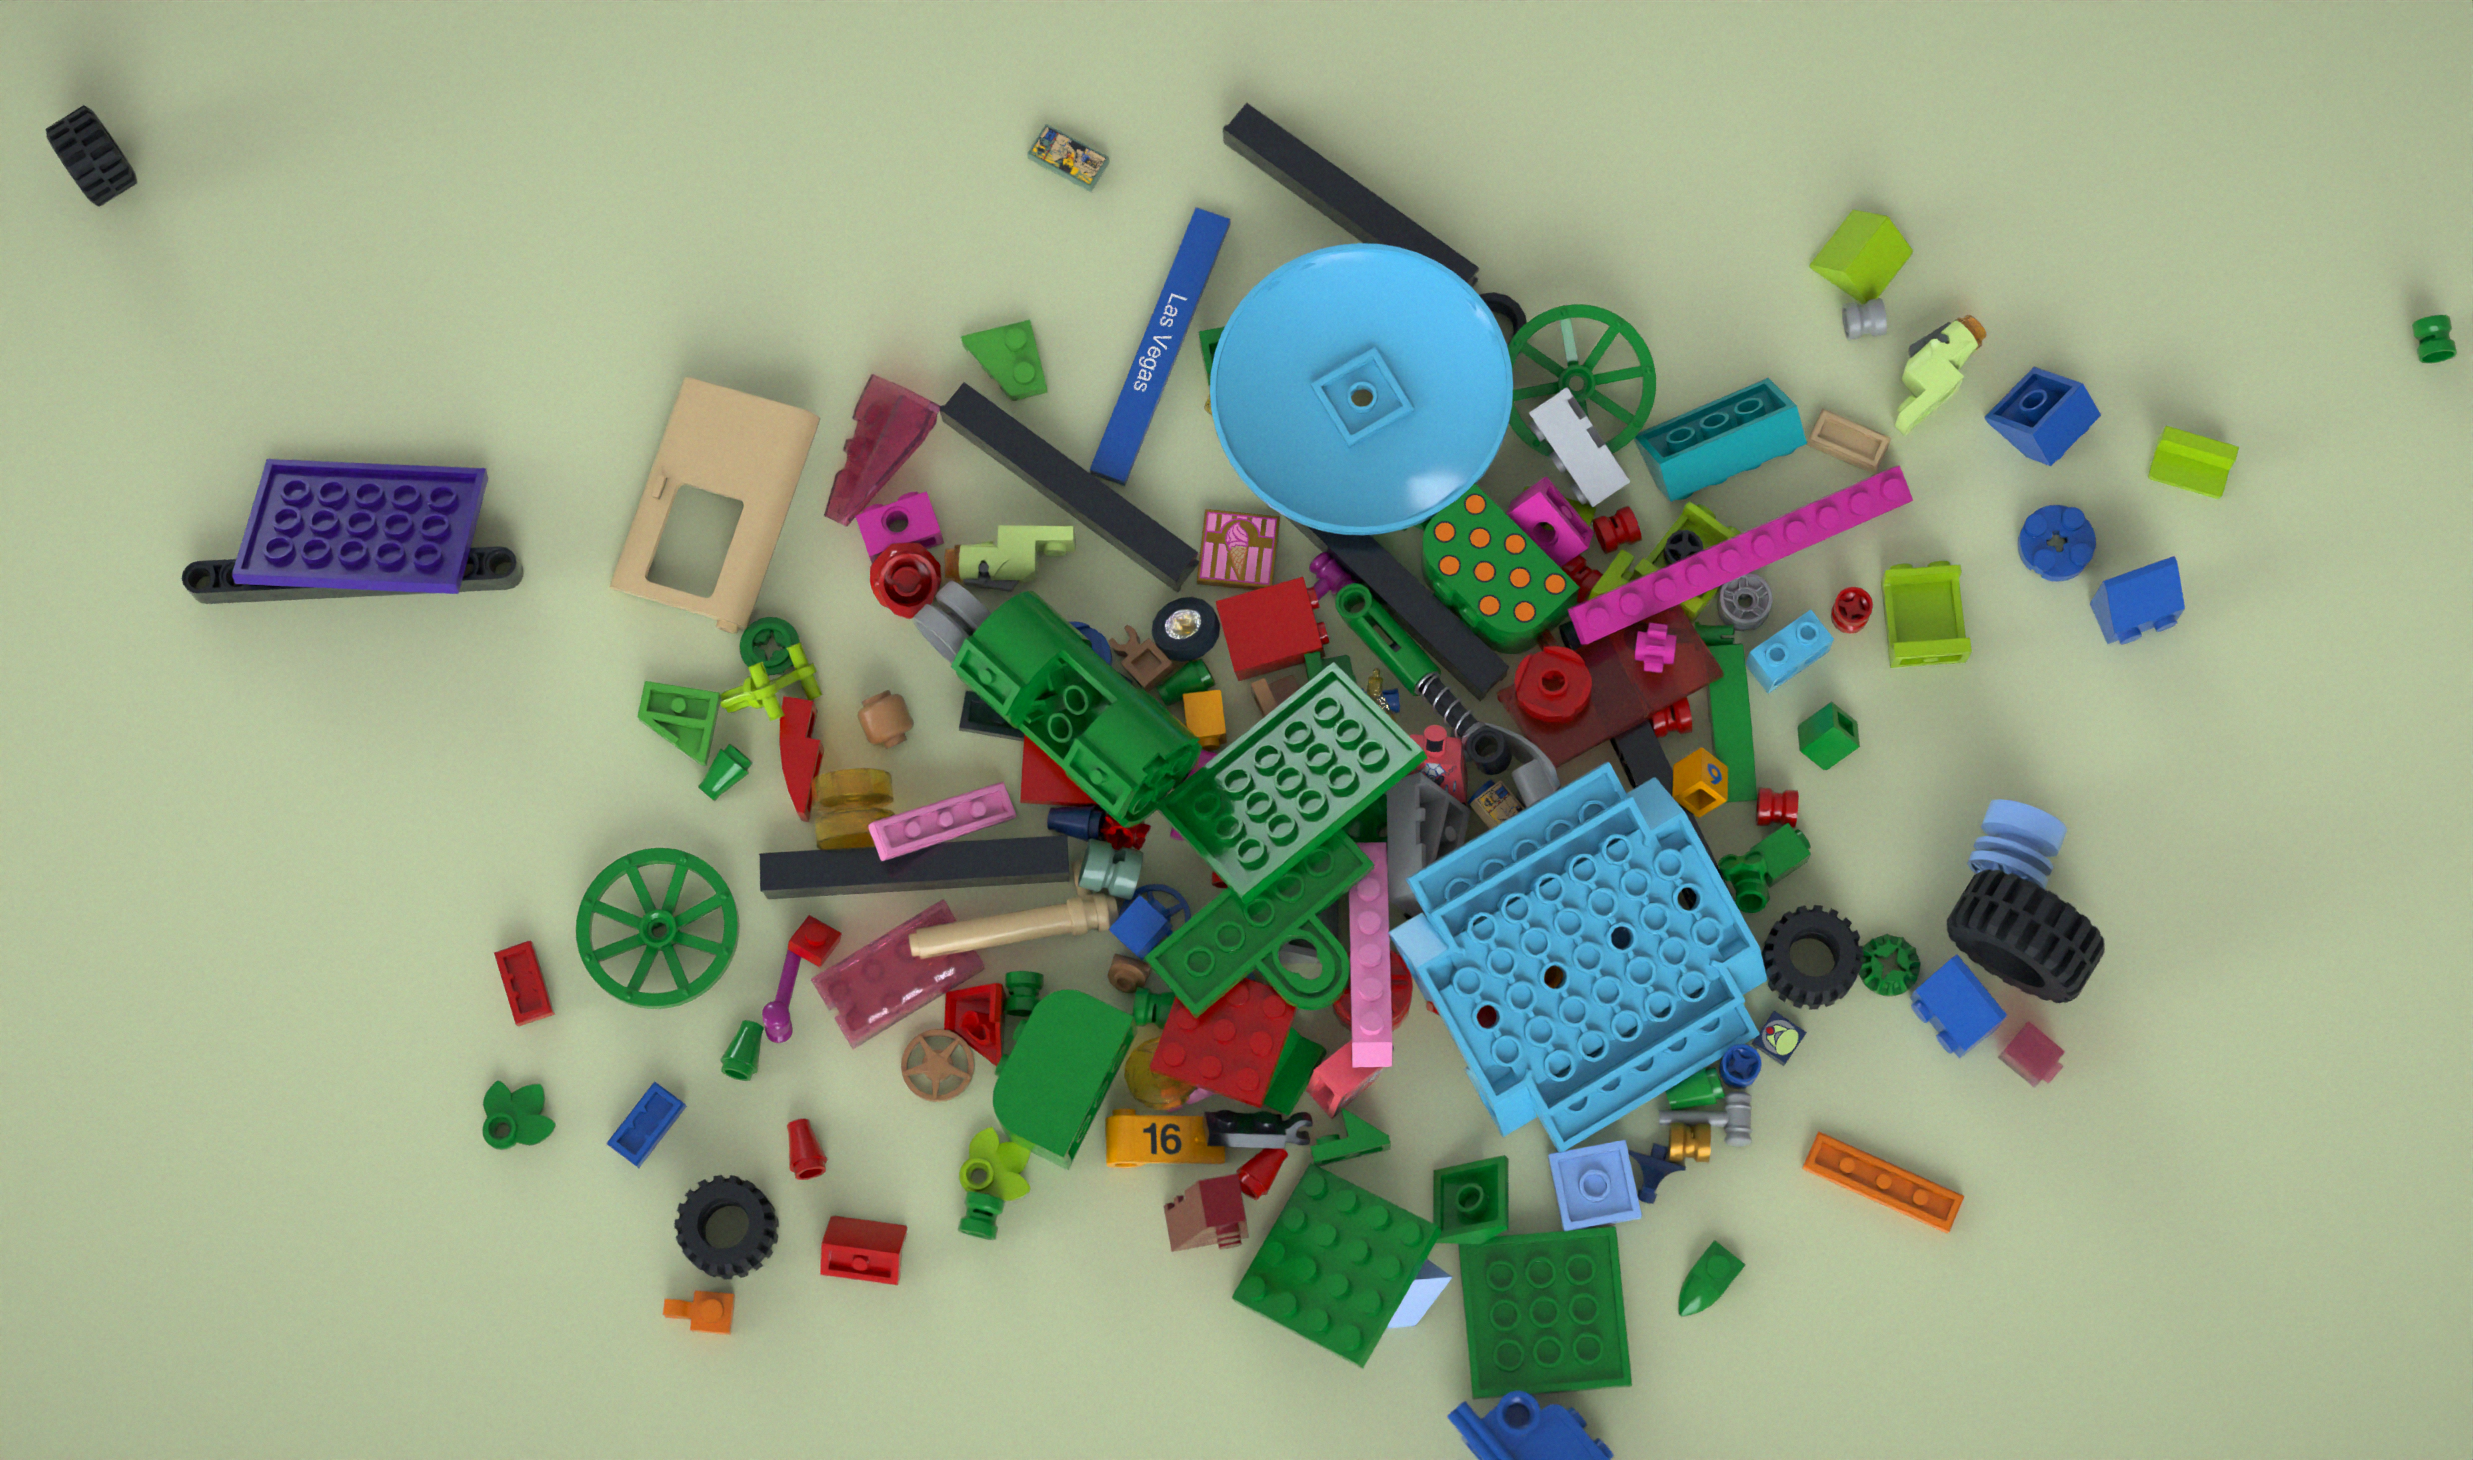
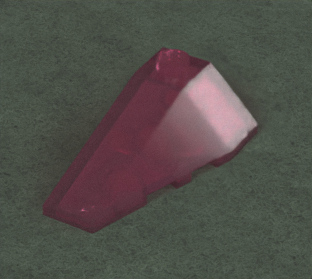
(887, 432)

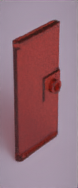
(1620, 688)

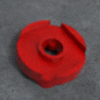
(1559, 704)

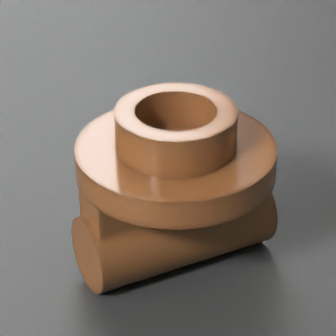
(1128, 973)

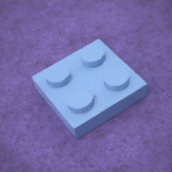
(1594, 1186)

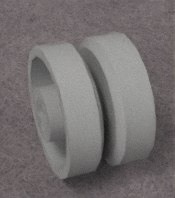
(958, 620)

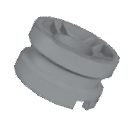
(1745, 587)

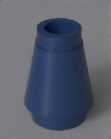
(1077, 822)

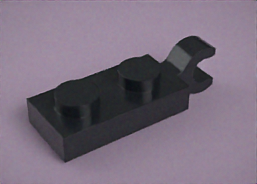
(1255, 1129)

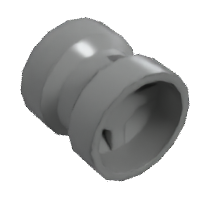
(1864, 319)

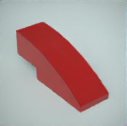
(799, 752)

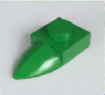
(1708, 1279)

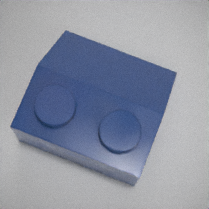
(2044, 415)
(2139, 601)
(1957, 1007)

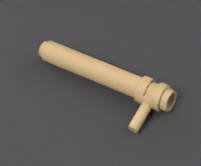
(1075, 917)

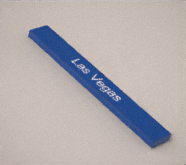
(1160, 346)

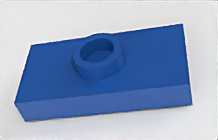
(646, 1124)

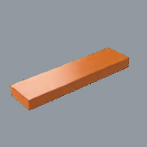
(1883, 1182)

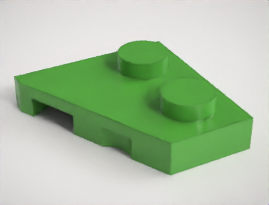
(1009, 358)
(681, 717)

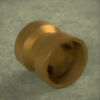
(1689, 1142)

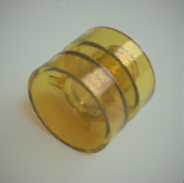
(851, 803)

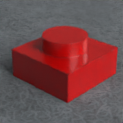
(814, 941)

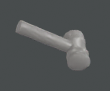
(1735, 1118)

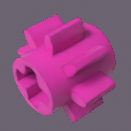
(1655, 647)

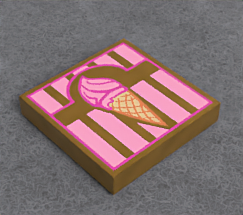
(1238, 549)

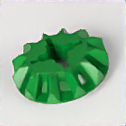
(758, 634)
(1896, 981)

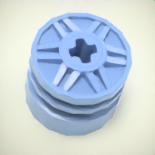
(2018, 841)

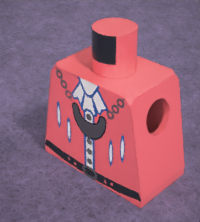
(1444, 761)
(1338, 1083)

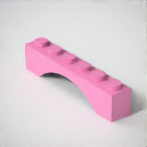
(1371, 963)

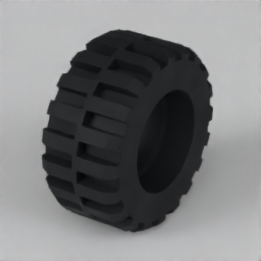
(2025, 936)

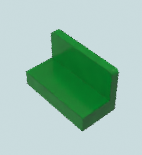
(1293, 1072)

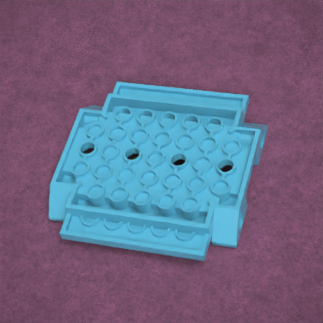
(1550, 895)

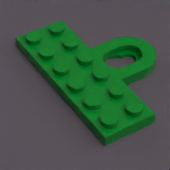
(1234, 938)

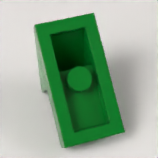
(1360, 1141)

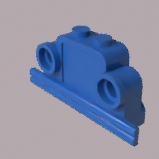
(1523, 1432)

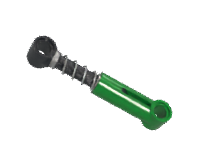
(1420, 676)

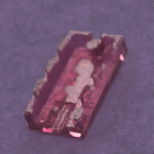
(888, 984)

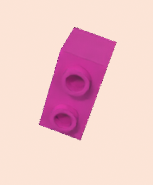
(1546, 504)
(910, 507)

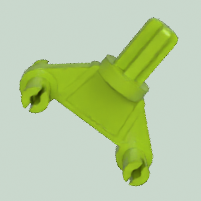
(760, 690)

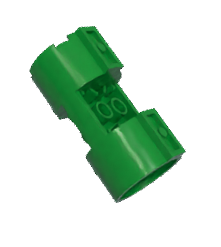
(1077, 708)

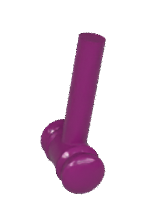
(1330, 575)
(776, 1013)

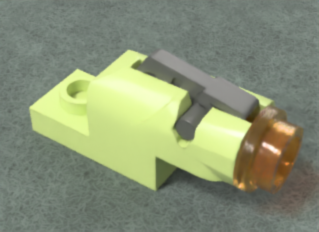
(1934, 369)
(1011, 560)

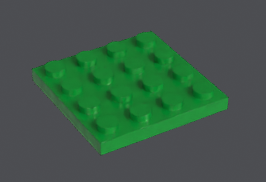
(1336, 1265)
(1545, 1313)

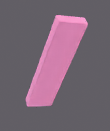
(942, 821)

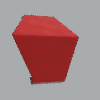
(978, 1018)

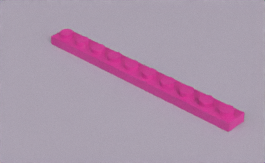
(1739, 555)

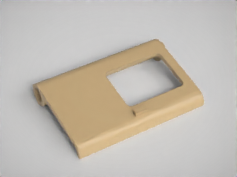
(733, 449)

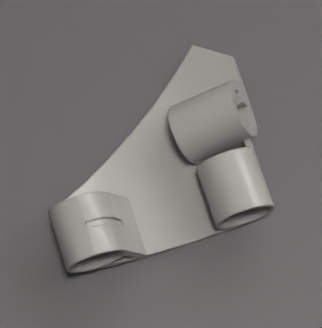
(1537, 775)

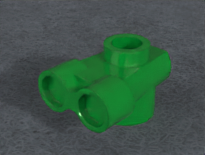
(1748, 879)

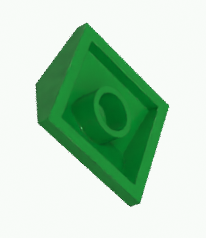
(1471, 1201)

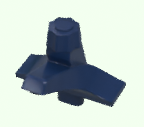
(1654, 1170)

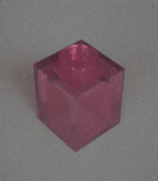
(2033, 1055)

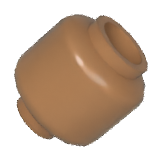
(885, 719)

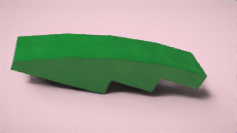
(1731, 722)

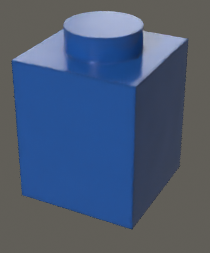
(1142, 926)

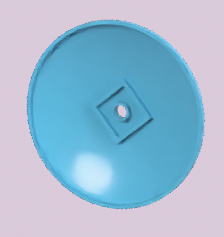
(1349, 325)

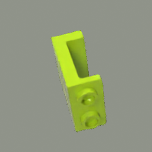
(1711, 532)
(1924, 615)

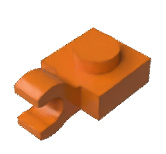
(708, 1312)

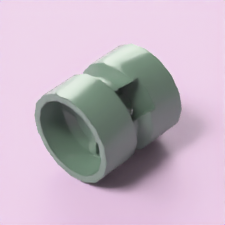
(1110, 869)

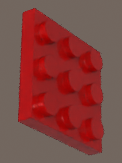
(1230, 1045)

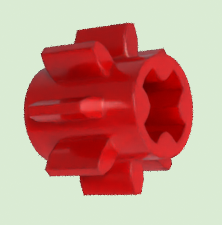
(1122, 836)

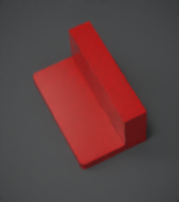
(863, 1250)

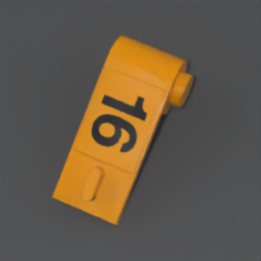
(1145, 1139)

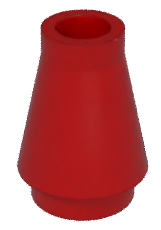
(805, 1152)
(1260, 1172)

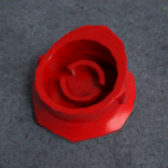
(905, 578)

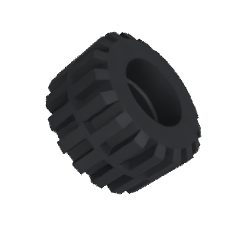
(91, 156)
(1821, 927)
(707, 1200)

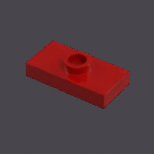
(524, 983)

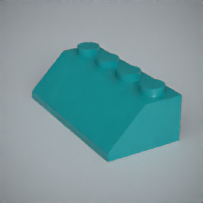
(1721, 439)

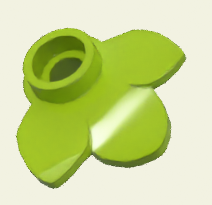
(1002, 1166)

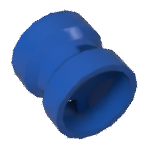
(1743, 1060)

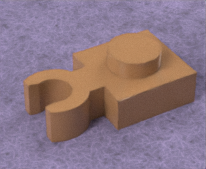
(1144, 661)

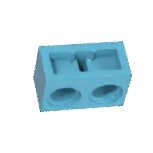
(1789, 651)

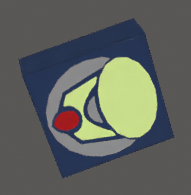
(1779, 1038)

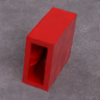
(1272, 628)

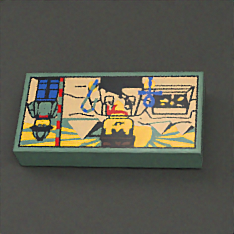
(1068, 157)

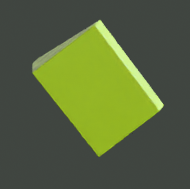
(1863, 255)

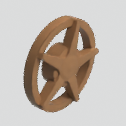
(937, 1065)

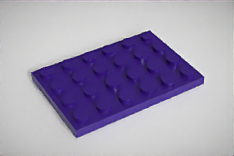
(361, 526)

